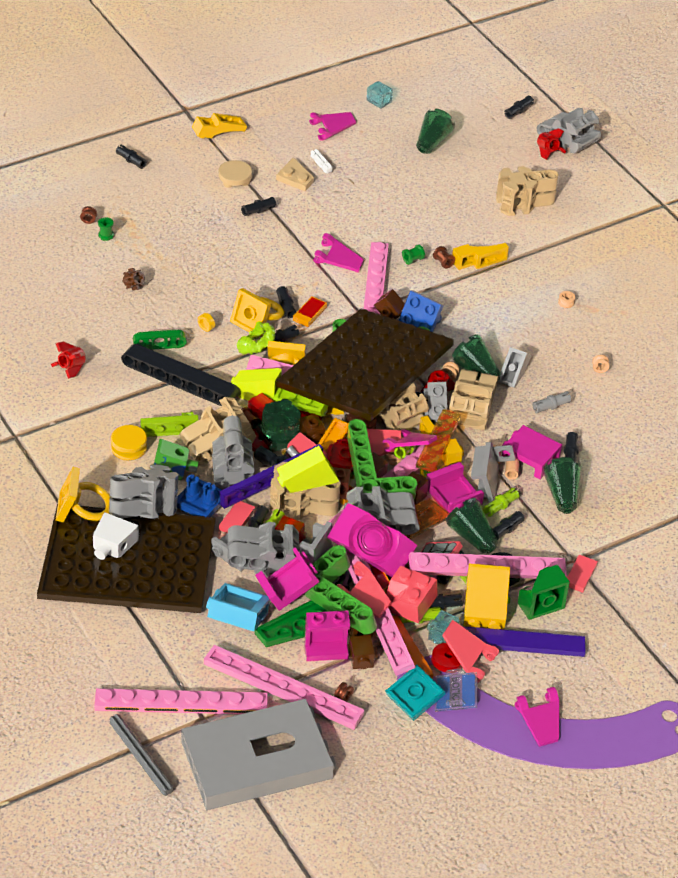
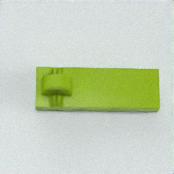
(302, 403)
(167, 425)

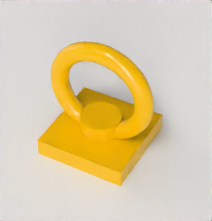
(253, 308)
(286, 352)
(70, 496)

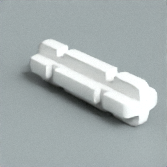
(321, 161)

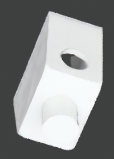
(114, 536)

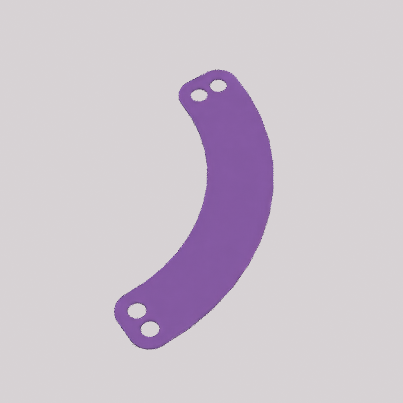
(581, 743)

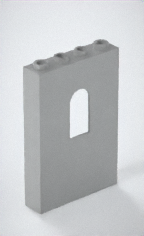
(227, 764)

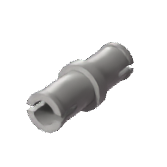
(551, 402)

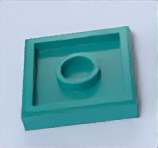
(415, 692)

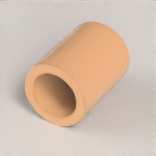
(512, 469)

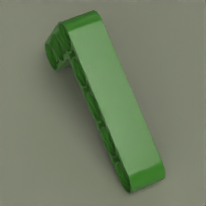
(364, 466)
(332, 598)

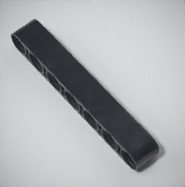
(179, 374)

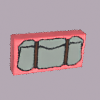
(442, 547)

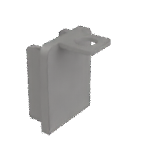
(486, 467)
(320, 543)

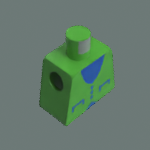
(174, 457)

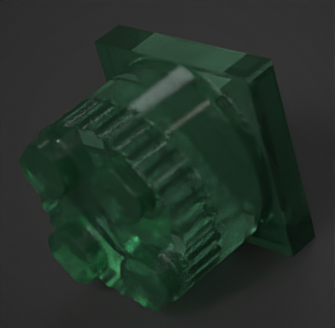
(278, 424)

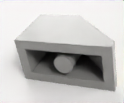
(514, 367)

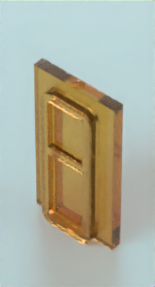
(428, 515)

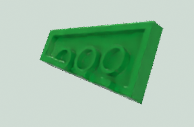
(287, 626)

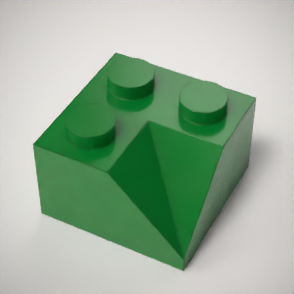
(546, 594)

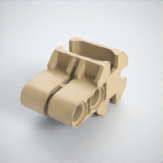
(525, 189)
(473, 398)
(404, 410)
(201, 434)
(318, 500)

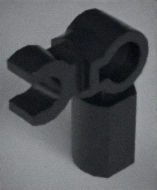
(268, 457)

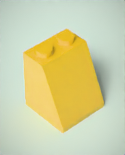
(486, 596)

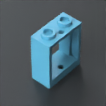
(238, 607)

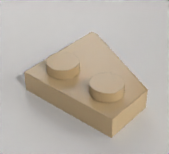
(295, 175)

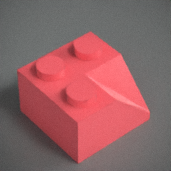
(411, 594)

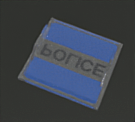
(459, 690)

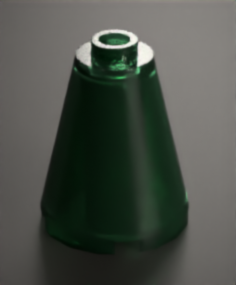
(434, 130)
(475, 357)
(564, 482)
(473, 526)

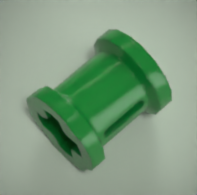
(105, 229)
(413, 254)

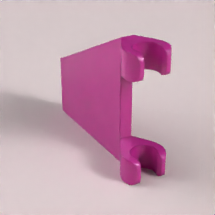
(333, 123)
(338, 255)
(410, 439)
(542, 719)

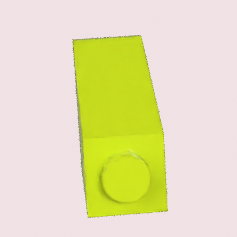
(257, 381)
(307, 472)

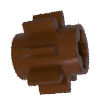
(133, 279)

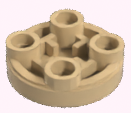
(235, 173)

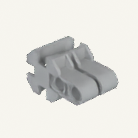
(575, 126)
(232, 455)
(144, 493)
(392, 509)
(261, 547)

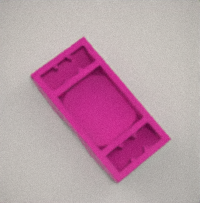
(371, 540)

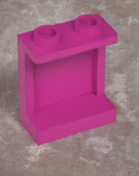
(533, 449)
(451, 487)
(289, 581)
(326, 635)

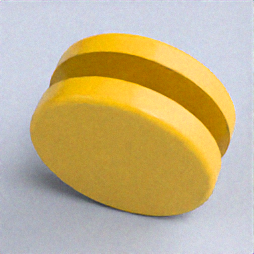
(128, 442)

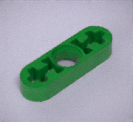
(153, 335)

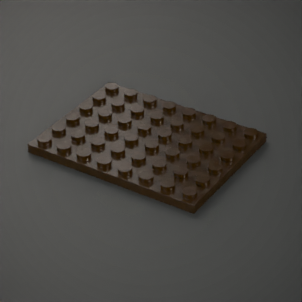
(365, 364)
(158, 572)

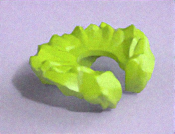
(247, 345)

